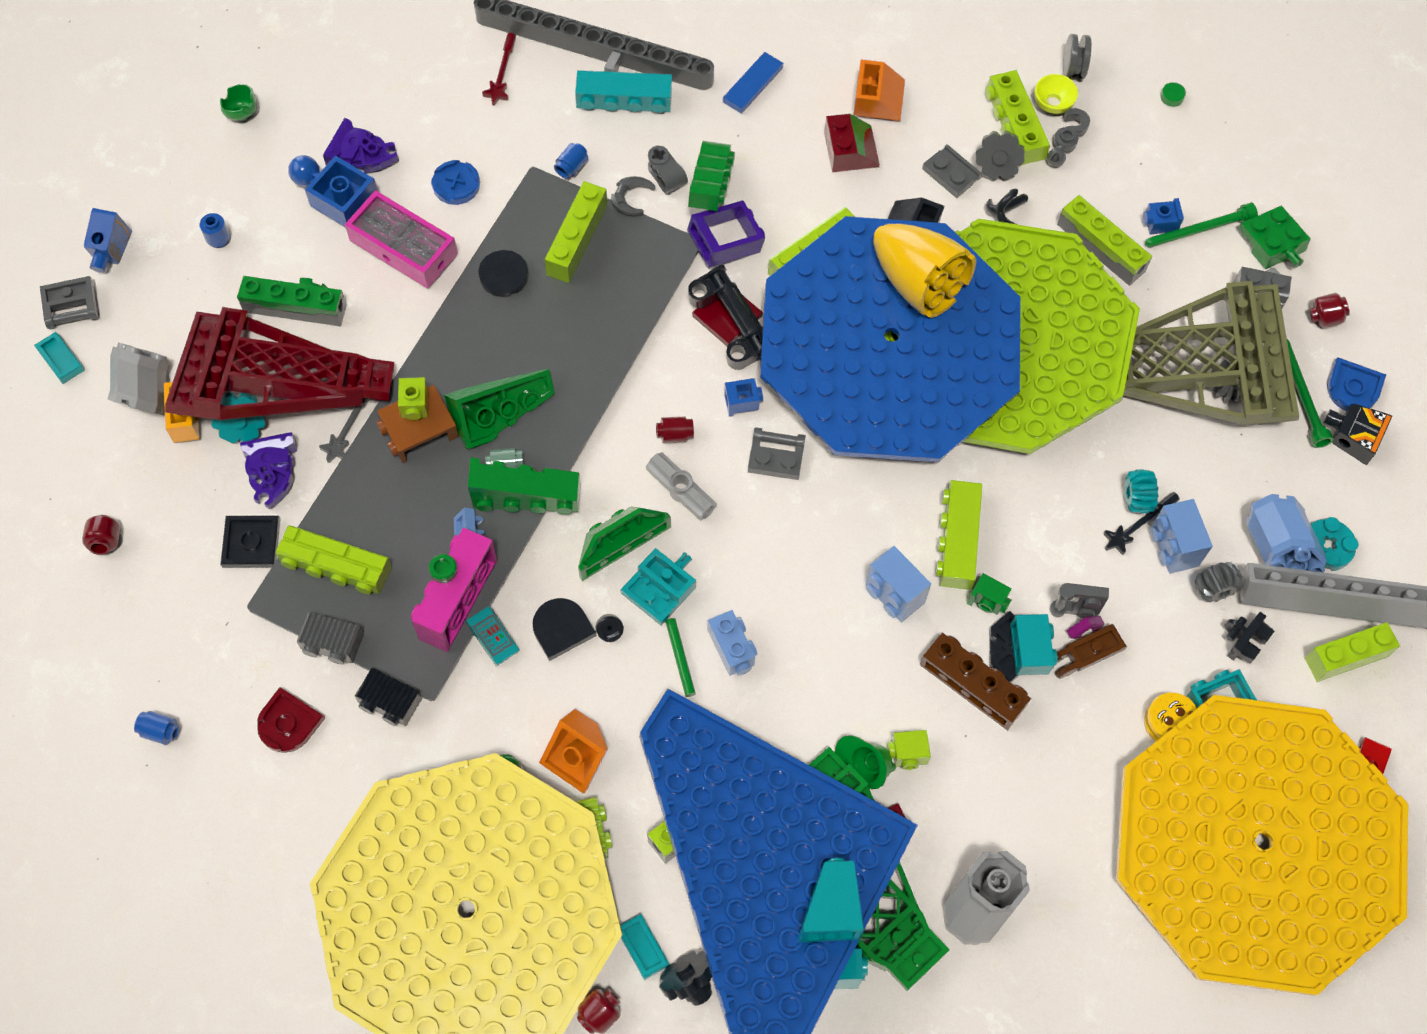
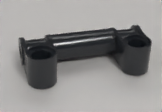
(719, 286)

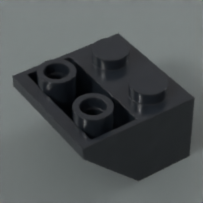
(916, 210)

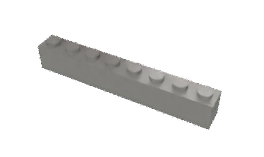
(1334, 595)

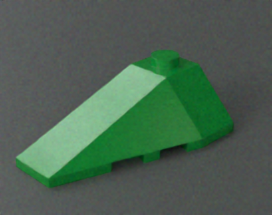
(492, 406)

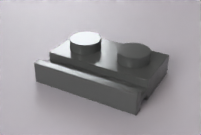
(951, 171)

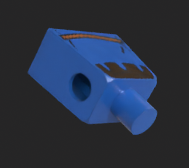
(106, 238)

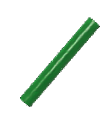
(680, 657)

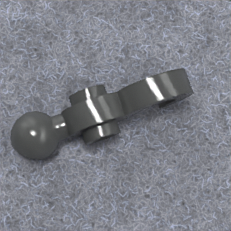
(1067, 137)

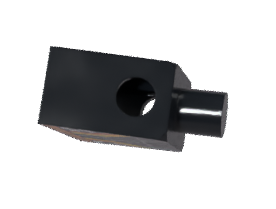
(1358, 430)

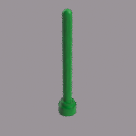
(1244, 213)
(1319, 435)

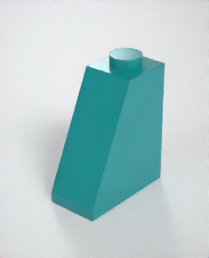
(834, 905)

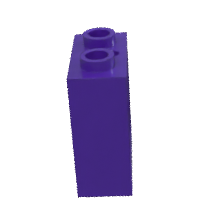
(707, 244)

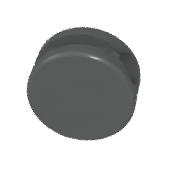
(1077, 59)

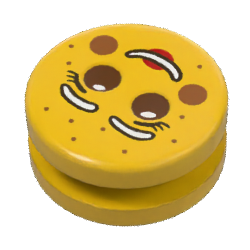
(1166, 713)

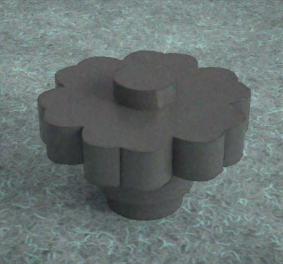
(1000, 155)

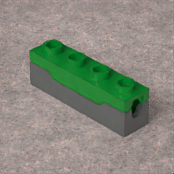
(292, 300)

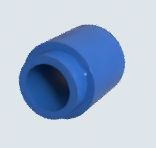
(571, 160)
(214, 230)
(156, 727)

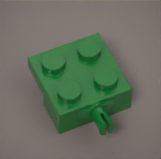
(1275, 238)

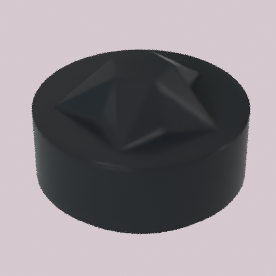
(609, 628)

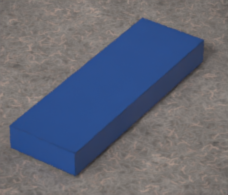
(753, 82)

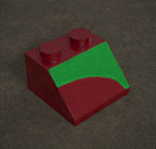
(850, 143)

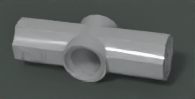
(691, 496)

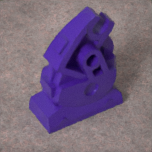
(360, 148)
(271, 463)

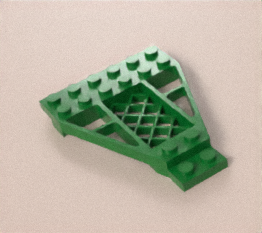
(907, 944)

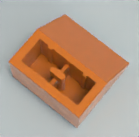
(879, 91)

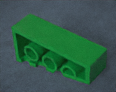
(522, 488)

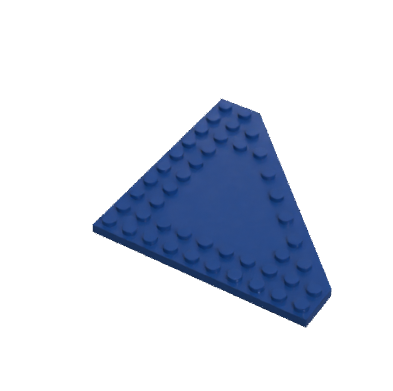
(750, 849)

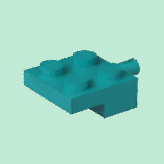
(660, 585)

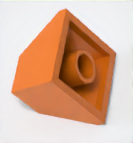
(575, 750)

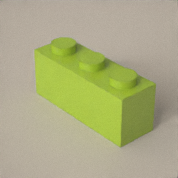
(1352, 652)

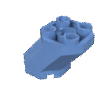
(1285, 534)

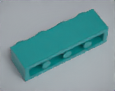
(623, 91)

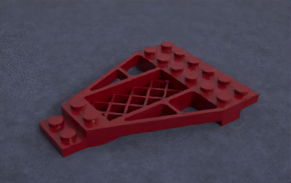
(212, 370)

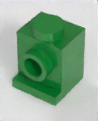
(990, 595)

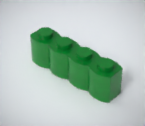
(711, 176)

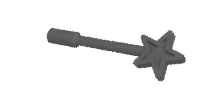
(336, 446)

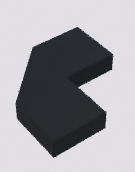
(1000, 651)

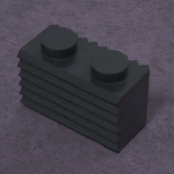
(388, 697)

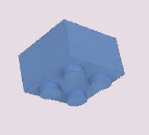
(1181, 536)
(897, 584)

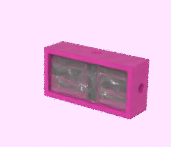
(401, 239)

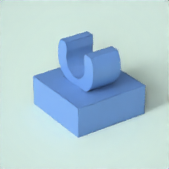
(467, 519)

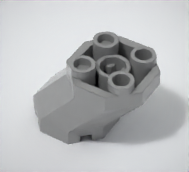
(137, 378)
(985, 897)

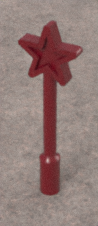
(497, 90)

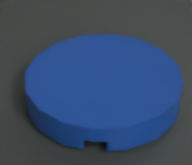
(455, 182)

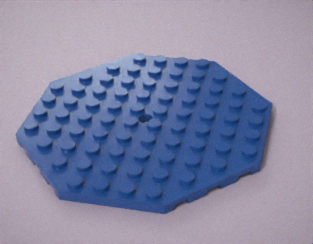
(876, 395)

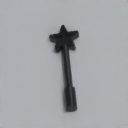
(1120, 539)

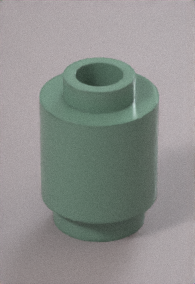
(511, 457)

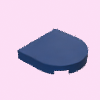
(1354, 384)

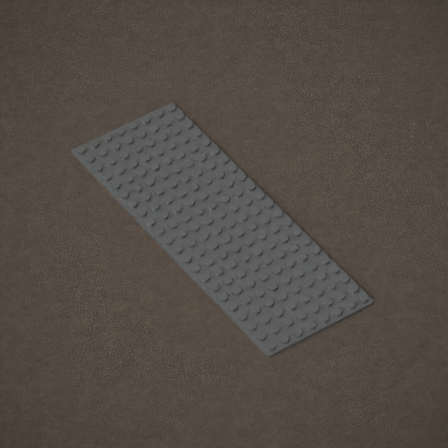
(406, 510)

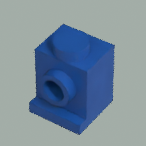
(1163, 216)
(742, 396)

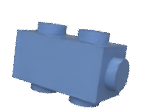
(731, 643)

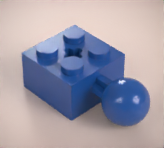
(336, 189)

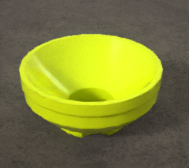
(1057, 87)

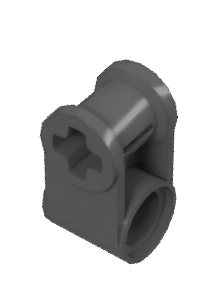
(665, 169)

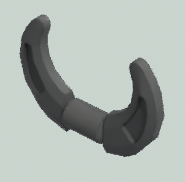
(627, 183)

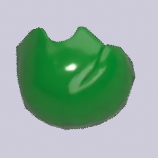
(239, 102)

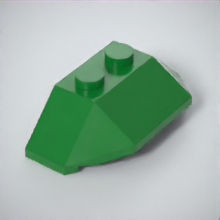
(619, 537)

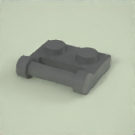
(66, 295)
(776, 461)
(1087, 601)

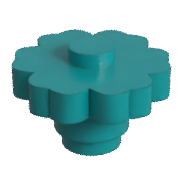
(239, 428)

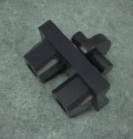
(1256, 629)

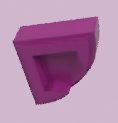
(1084, 625)

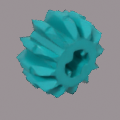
(1141, 491)

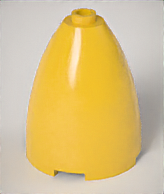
(923, 266)

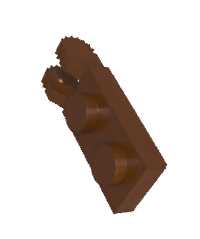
(1091, 650)

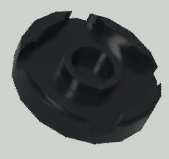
(503, 273)

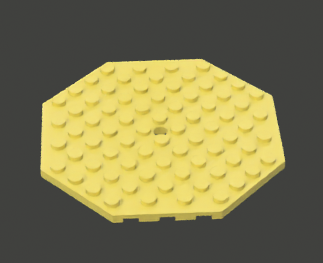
(454, 836)

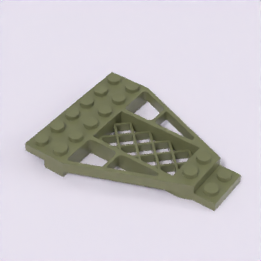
(1259, 357)

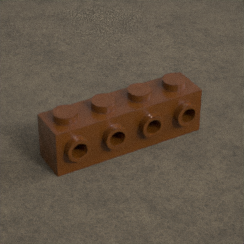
(975, 680)

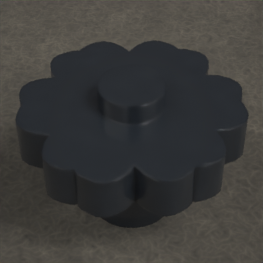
(688, 979)

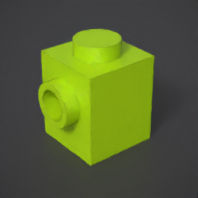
(413, 398)
(909, 749)

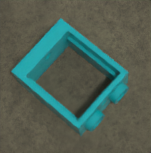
(1221, 680)

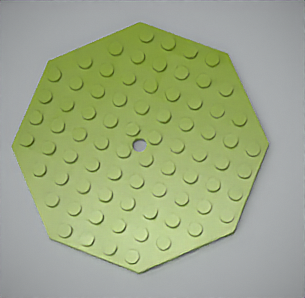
(1072, 333)

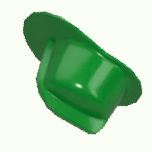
(868, 759)

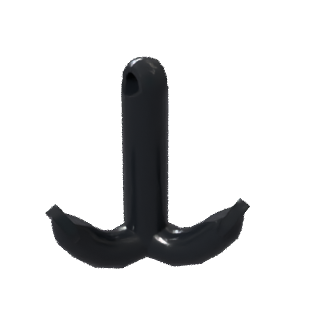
(1006, 204)

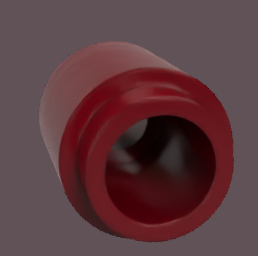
(675, 429)

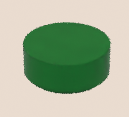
(1173, 94)
(443, 568)

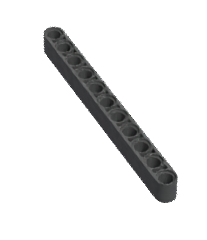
(595, 42)

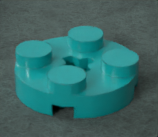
(1342, 538)

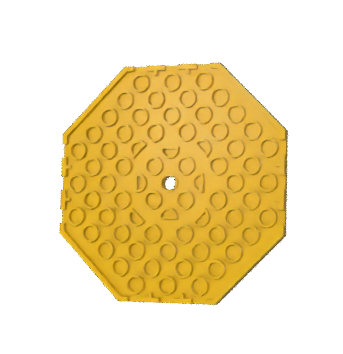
(1249, 913)

